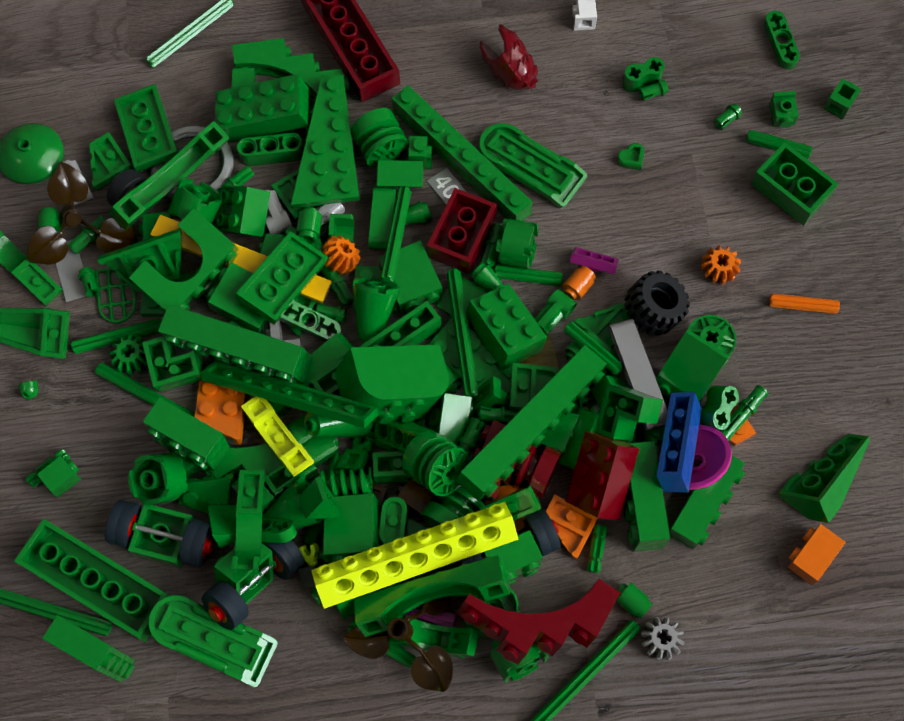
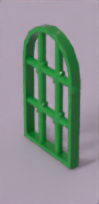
(122, 303)

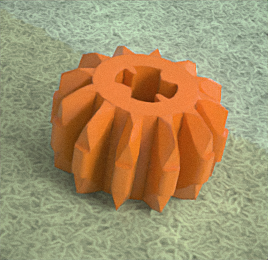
(341, 254)
(722, 257)

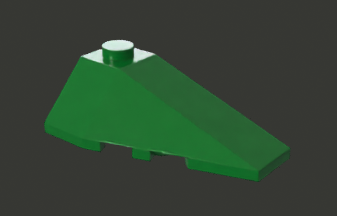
(823, 486)

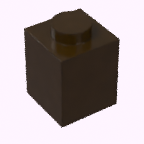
(415, 496)

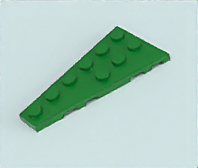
(328, 160)

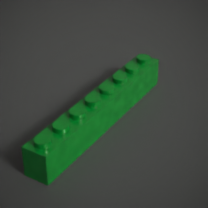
(461, 155)
(531, 423)

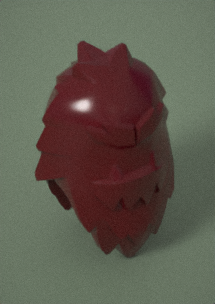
(514, 65)

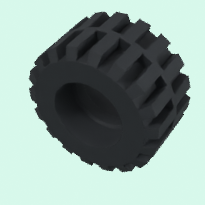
(667, 293)

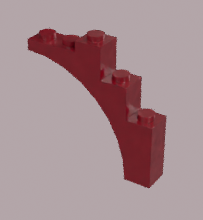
(546, 630)

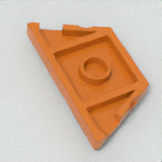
(221, 409)

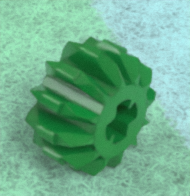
(126, 349)

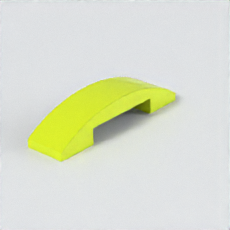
(277, 435)

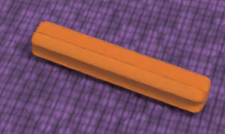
(804, 303)

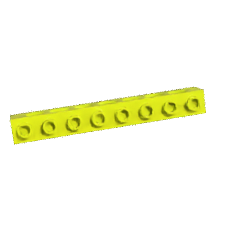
(414, 554)

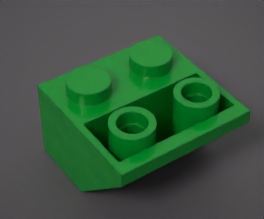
(243, 210)

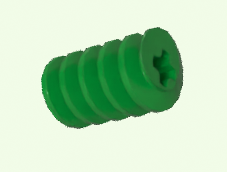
(349, 484)

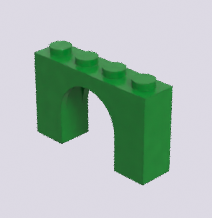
(216, 252)
(89, 649)

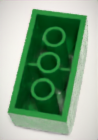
(395, 379)

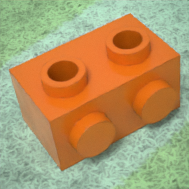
(815, 554)

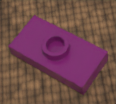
(594, 260)

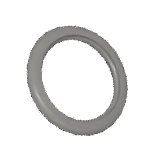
(226, 152)

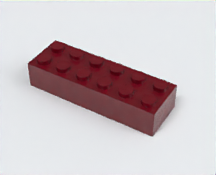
(354, 46)

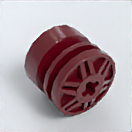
(536, 470)

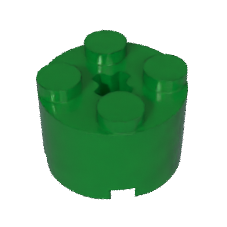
(200, 197)
(518, 243)
(158, 478)
(510, 669)

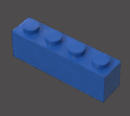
(679, 442)

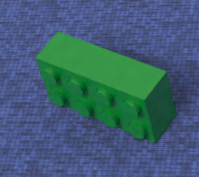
(263, 108)
(646, 503)

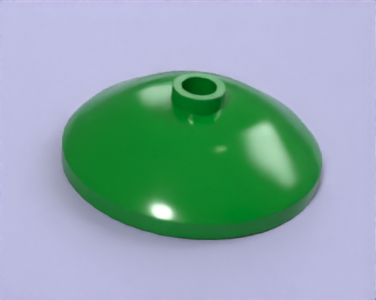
(35, 161)

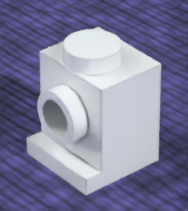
(584, 14)

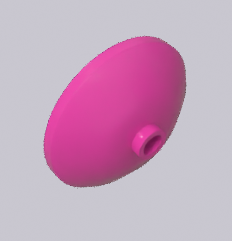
(713, 456)

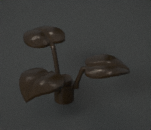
(67, 187)
(428, 671)

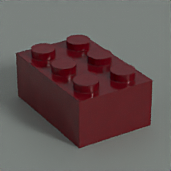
(461, 230)
(602, 475)

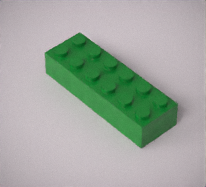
(235, 344)
(91, 578)

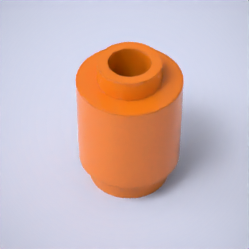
(579, 283)

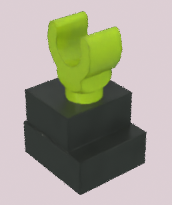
(312, 563)

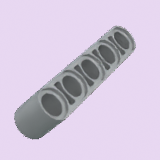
(636, 364)

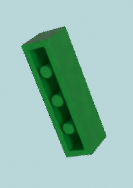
(703, 507)

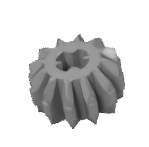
(655, 643)

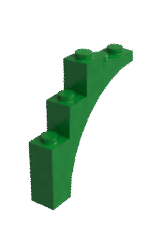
(275, 60)
(236, 459)

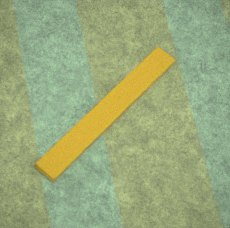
(246, 258)

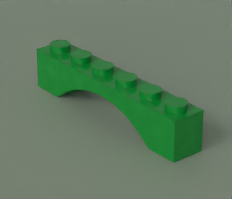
(167, 178)
(481, 579)

